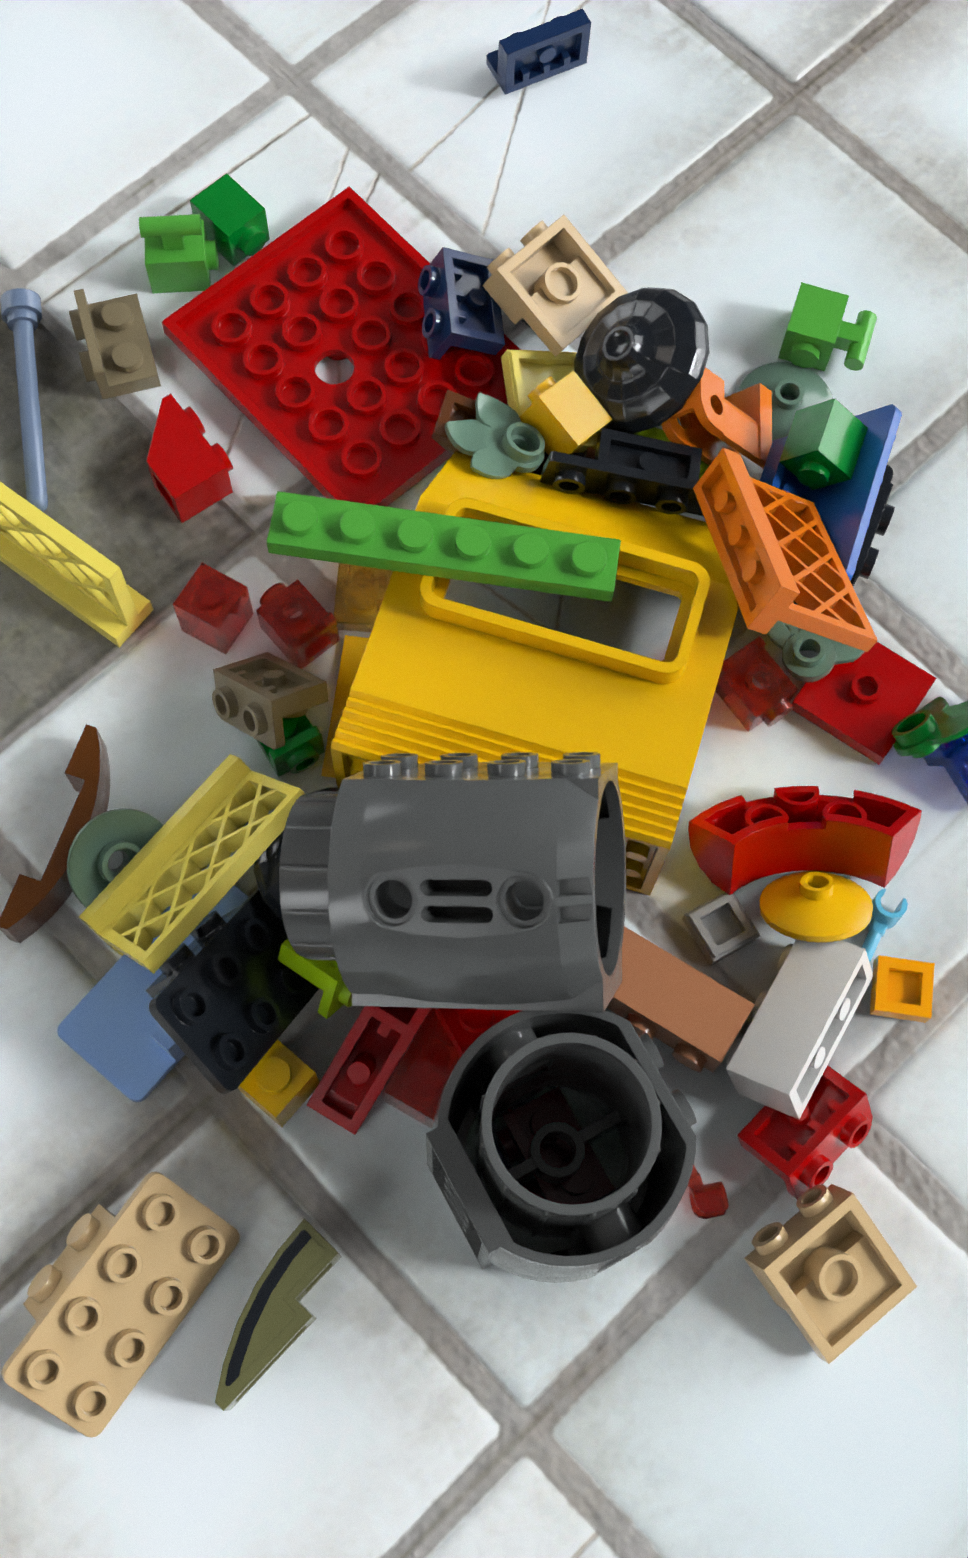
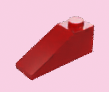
(365, 1063)

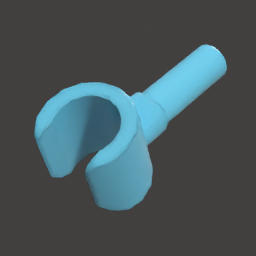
(880, 922)

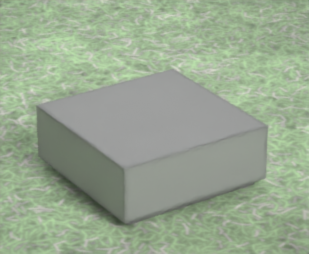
(720, 927)

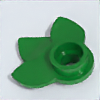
(930, 727)

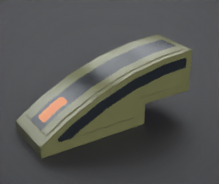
(274, 1312)

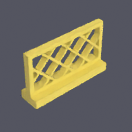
(68, 569)
(171, 863)

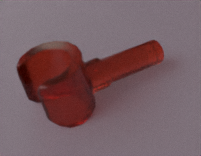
(707, 1199)

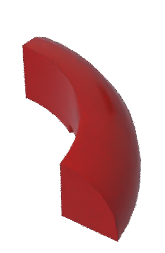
(803, 833)

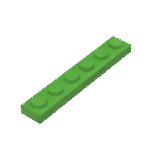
(444, 546)

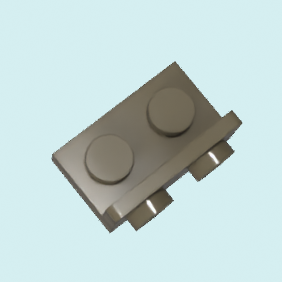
(117, 345)
(262, 692)

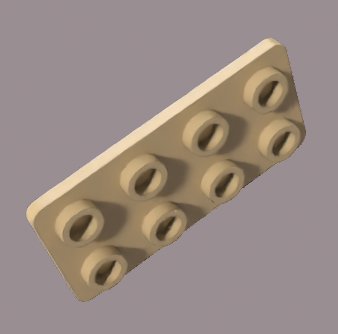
(115, 1301)

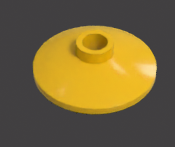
(815, 906)

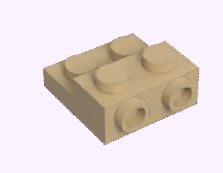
(553, 283)
(829, 1269)

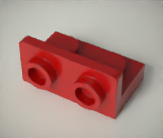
(807, 1147)

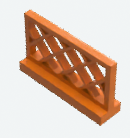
(779, 555)

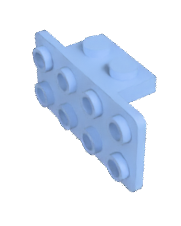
(117, 1030)

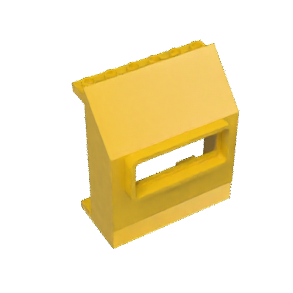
(493, 685)

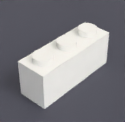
(799, 1023)

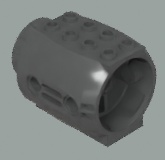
(463, 882)
(616, 1069)

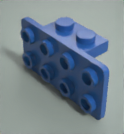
(847, 504)

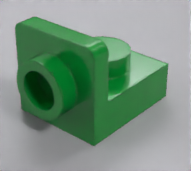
(301, 747)

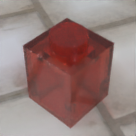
(213, 608)

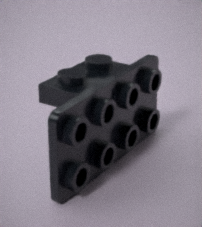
(228, 992)

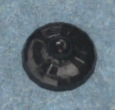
(644, 357)

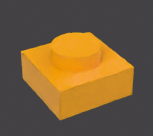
(902, 989)

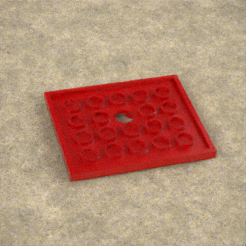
(335, 291)

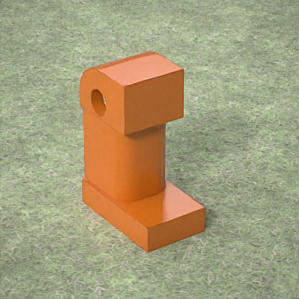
(733, 422)

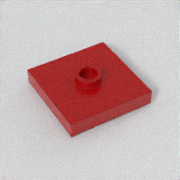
(865, 700)

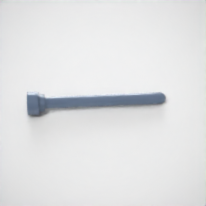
(22, 313)

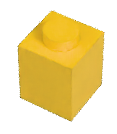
(565, 414)
(279, 1083)

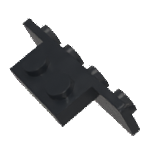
(631, 470)

